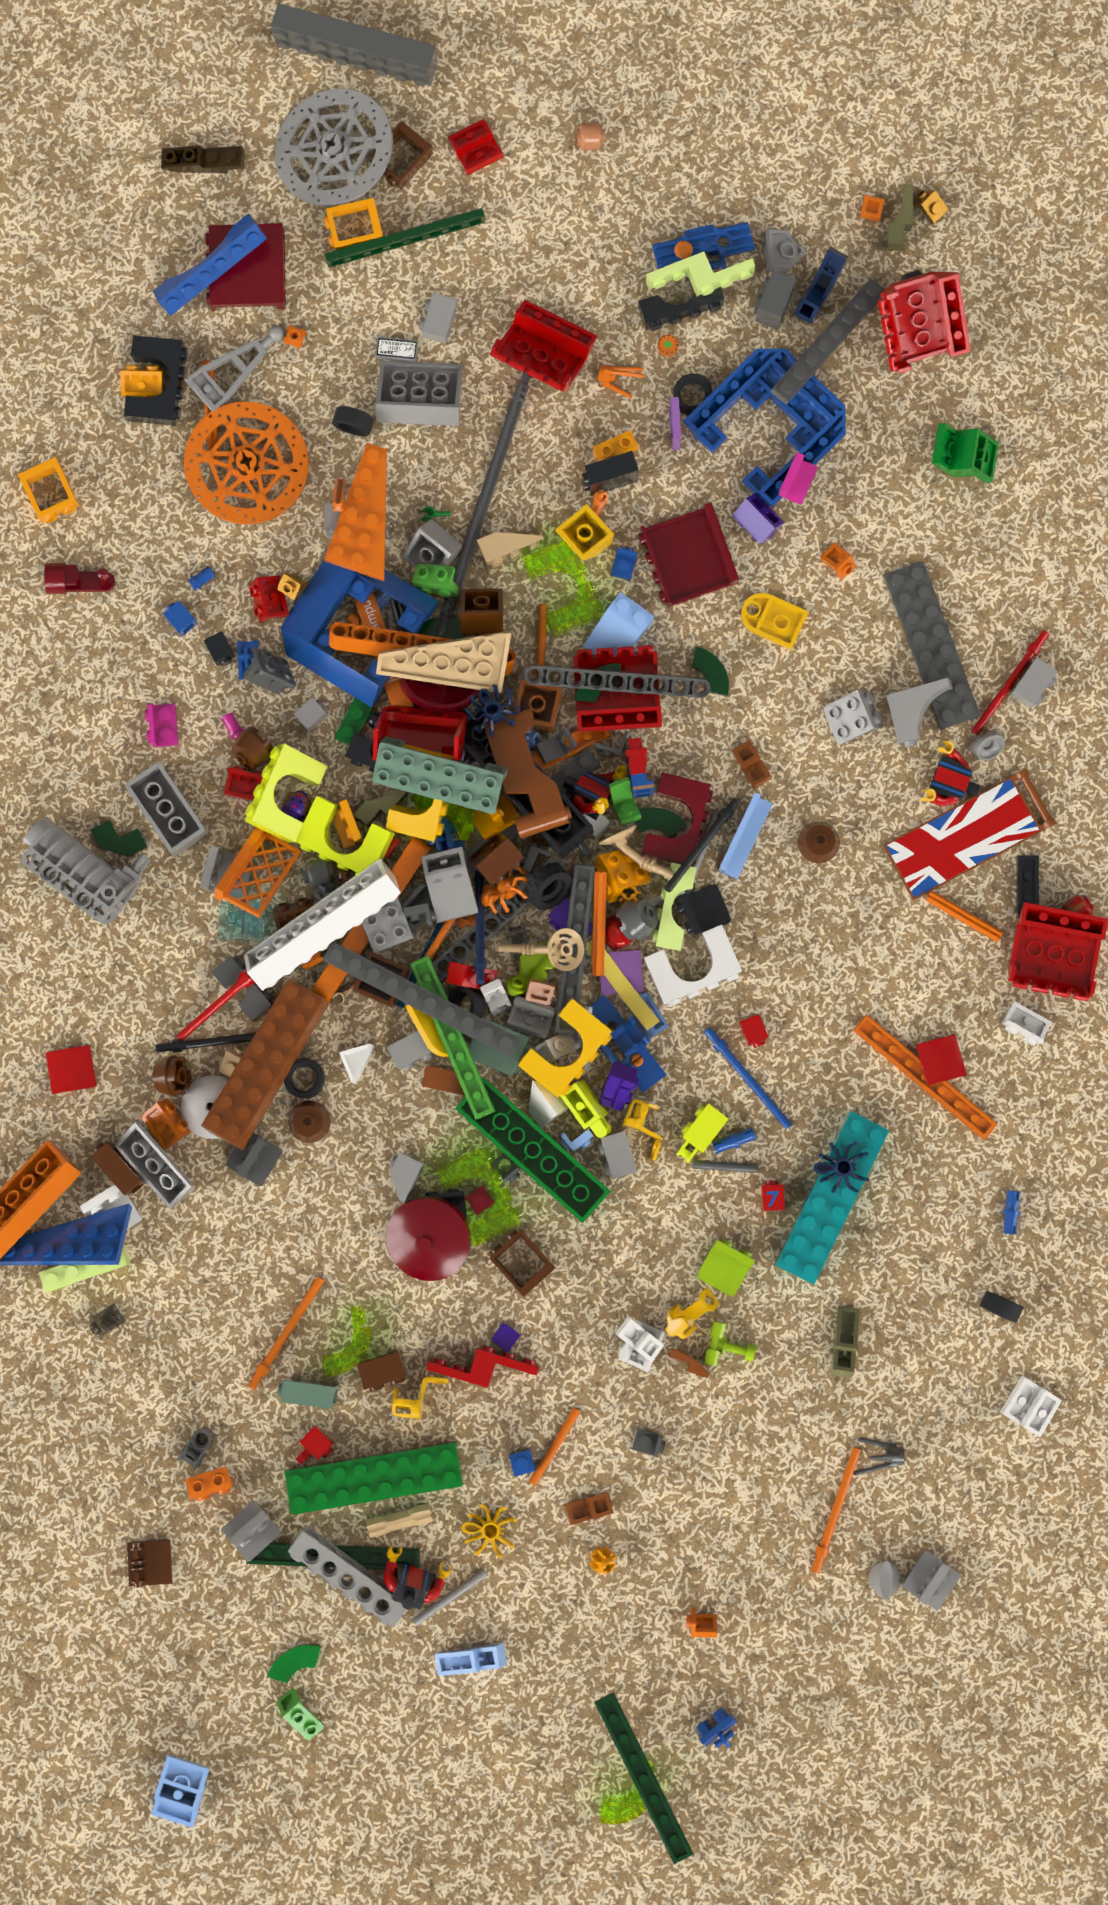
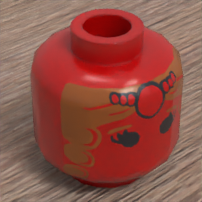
(1079, 905)

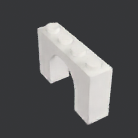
(723, 967)

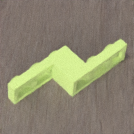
(700, 274)

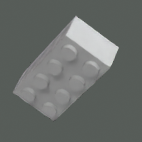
(166, 809)

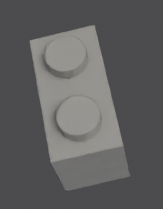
(439, 318)
(1034, 682)
(409, 1050)
(618, 1155)

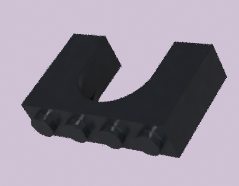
(164, 407)

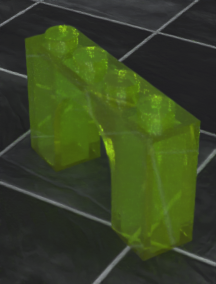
(563, 559)
(478, 1166)

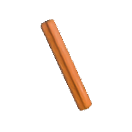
(339, 494)
(964, 916)

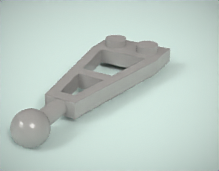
(207, 388)

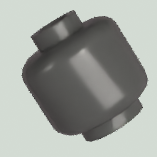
(317, 873)

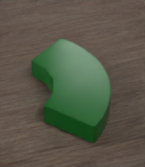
(293, 1660)

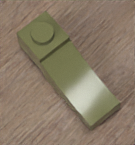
(895, 233)
(370, 810)
(845, 1342)

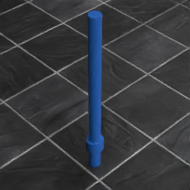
(721, 1046)

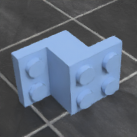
(180, 1790)

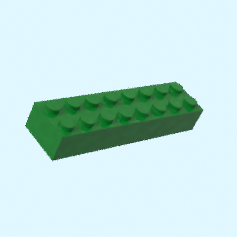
(538, 1155)
(374, 1477)

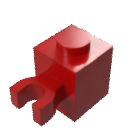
(315, 1443)

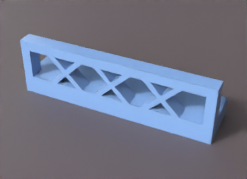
(745, 836)

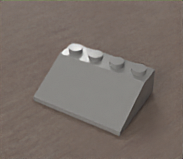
(419, 393)

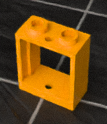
(367, 204)
(39, 472)

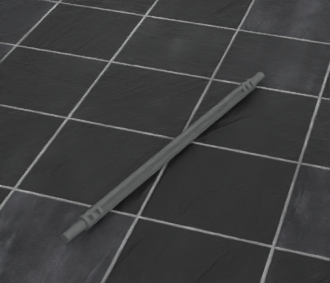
(485, 497)

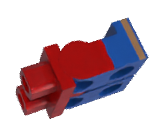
(637, 760)

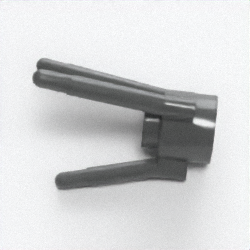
(893, 1456)

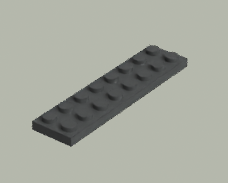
(931, 643)

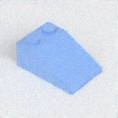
(620, 625)

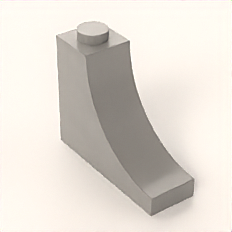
(908, 709)

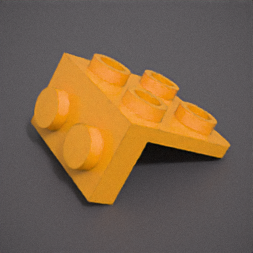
(621, 873)

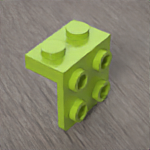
(725, 1267)

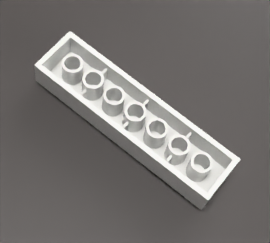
(321, 924)

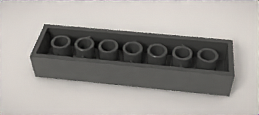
(354, 45)

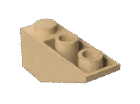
(502, 546)

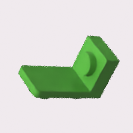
(623, 801)
(298, 1715)

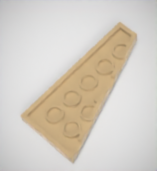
(462, 662)

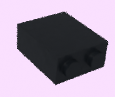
(610, 473)

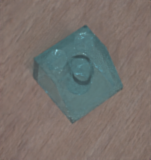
(239, 924)

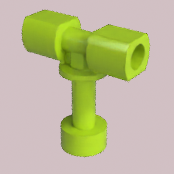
(719, 1345)

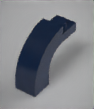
(821, 286)

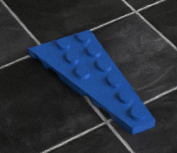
(84, 1241)

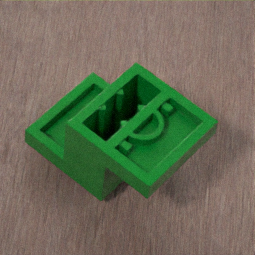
(965, 452)

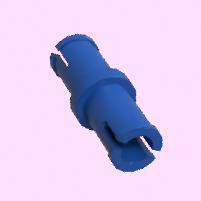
(734, 1140)
(1011, 1212)

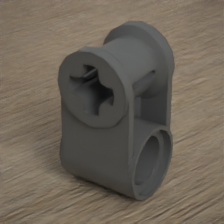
(194, 1450)

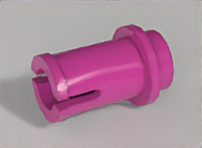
(232, 725)

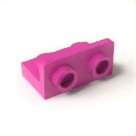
(162, 725)

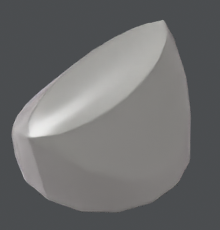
(988, 745)
(884, 1579)

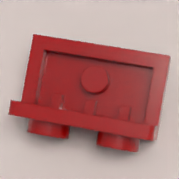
(242, 783)

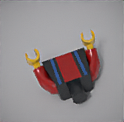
(950, 778)
(592, 791)
(410, 1584)

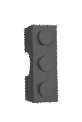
(256, 1001)

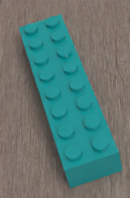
(825, 1211)

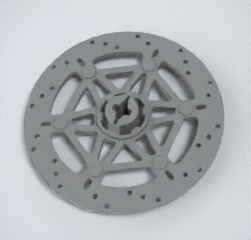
(332, 148)

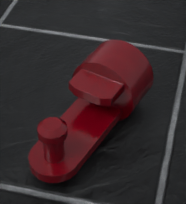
(66, 578)

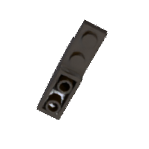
(199, 160)

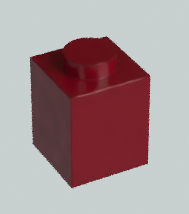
(479, 1200)

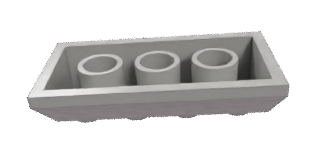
(154, 1165)

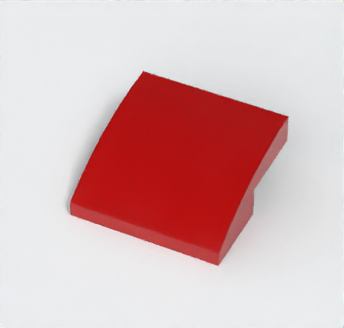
(471, 139)
(940, 1060)
(70, 1069)

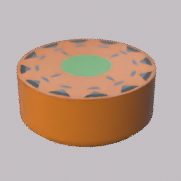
(667, 345)

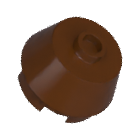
(251, 749)
(818, 842)
(171, 1076)
(309, 1121)

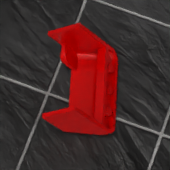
(422, 729)

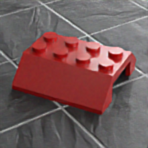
(923, 319)
(545, 346)
(619, 709)
(1056, 951)

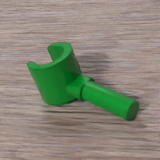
(432, 513)

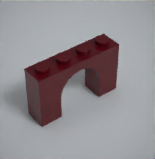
(694, 796)

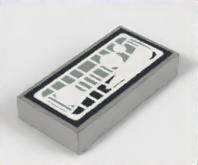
(396, 349)

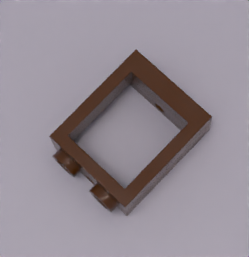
(418, 143)
(117, 1168)
(537, 1278)

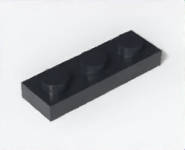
(1027, 881)

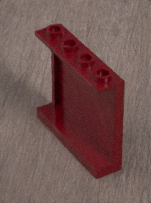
(257, 277)
(688, 556)

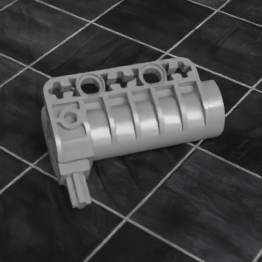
(82, 869)

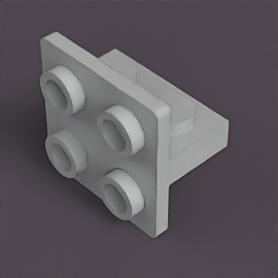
(251, 1531)
(931, 1580)

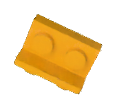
(141, 381)
(615, 446)
(347, 826)

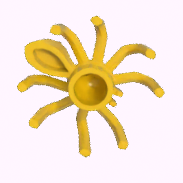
(490, 1529)

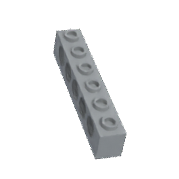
(345, 1564)

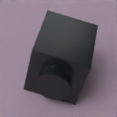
(219, 649)

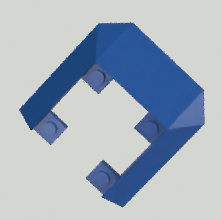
(814, 410)
(308, 639)

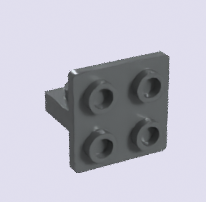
(269, 671)
(255, 1160)

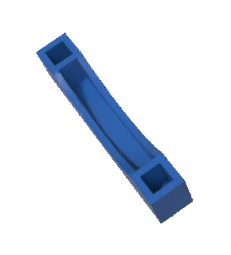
(237, 244)

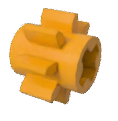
(633, 896)
(602, 1560)

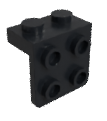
(703, 910)

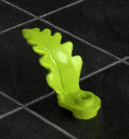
(530, 967)

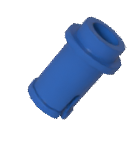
(201, 578)

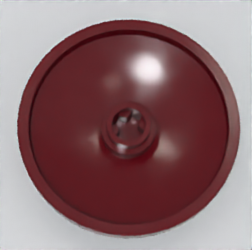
(437, 697)
(428, 1238)

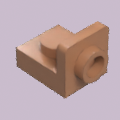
(541, 991)

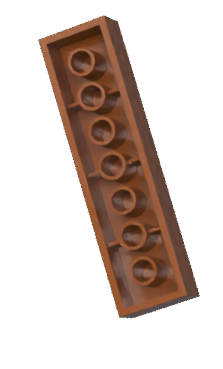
(265, 1064)

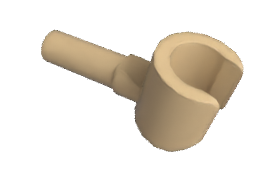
(345, 993)

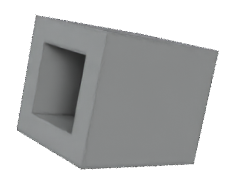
(311, 714)

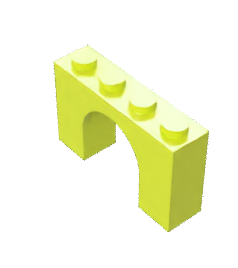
(263, 811)
(315, 837)

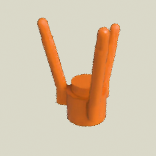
(608, 374)

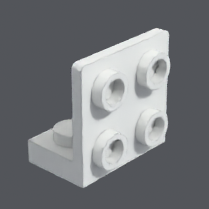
(110, 1199)

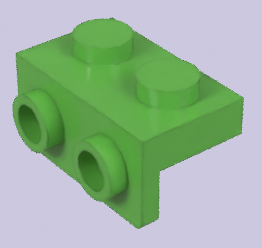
(436, 580)

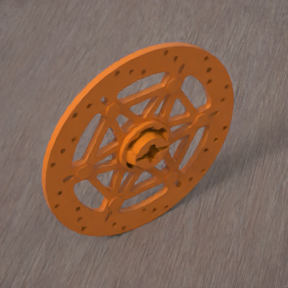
(261, 413)

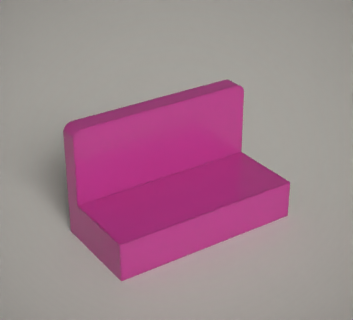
(798, 480)

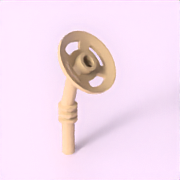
(620, 841)
(558, 949)

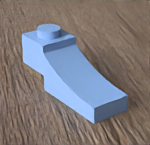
(471, 1659)

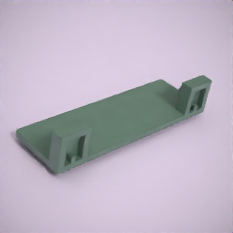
(438, 776)

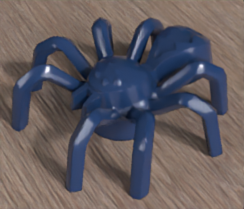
(492, 710)
(841, 1167)

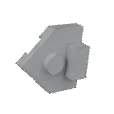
(781, 250)

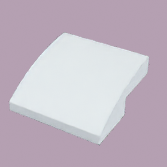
(1038, 1411)

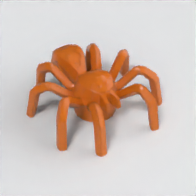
(504, 889)

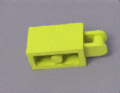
(587, 1109)
(702, 1131)

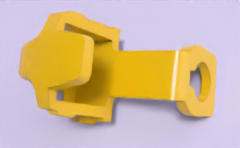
(637, 1121)
(681, 1320)
(414, 1406)

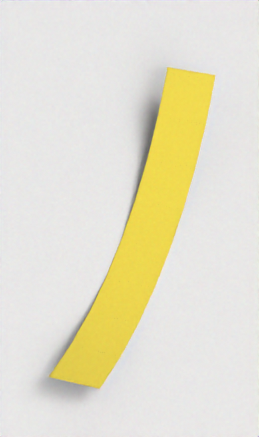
(626, 991)

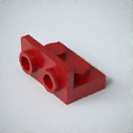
(268, 600)

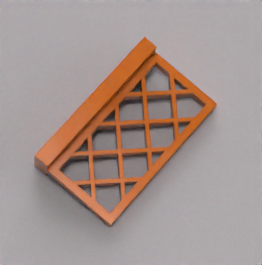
(240, 865)

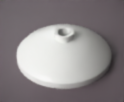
(195, 1102)

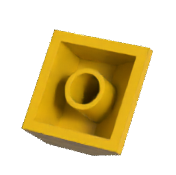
(586, 533)

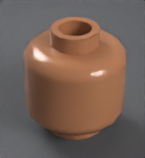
(589, 136)

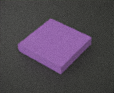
(675, 426)
(630, 965)

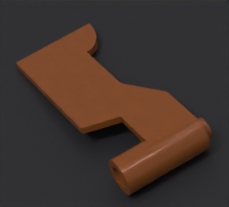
(512, 751)

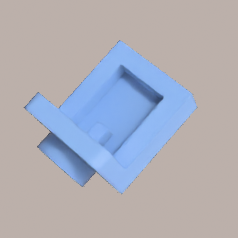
(582, 1141)

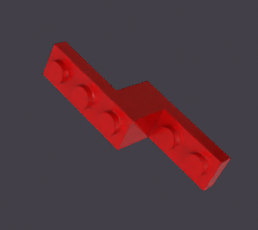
(482, 1366)

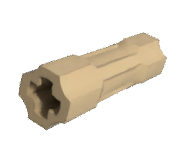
(386, 1523)

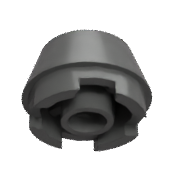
(637, 919)

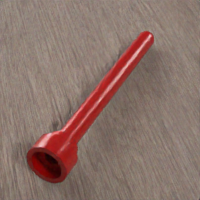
(243, 981)

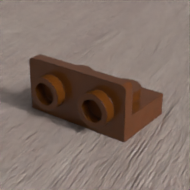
(285, 912)

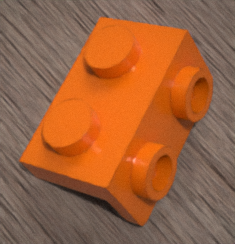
(213, 1481)

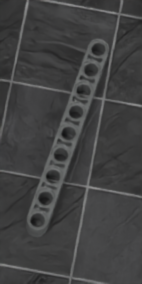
(626, 684)
(502, 921)

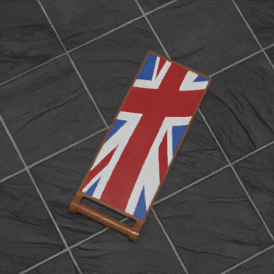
(967, 835)

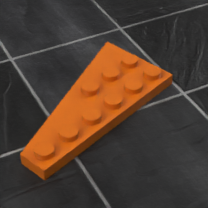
(361, 529)

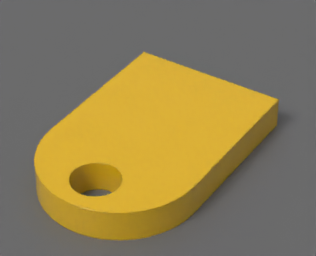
(776, 619)
(428, 1031)

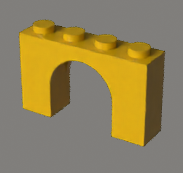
(419, 823)
(557, 1077)

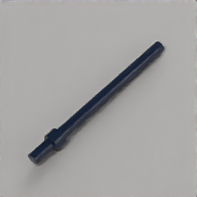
(480, 962)

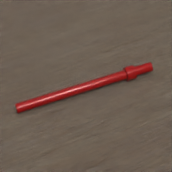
(1032, 650)

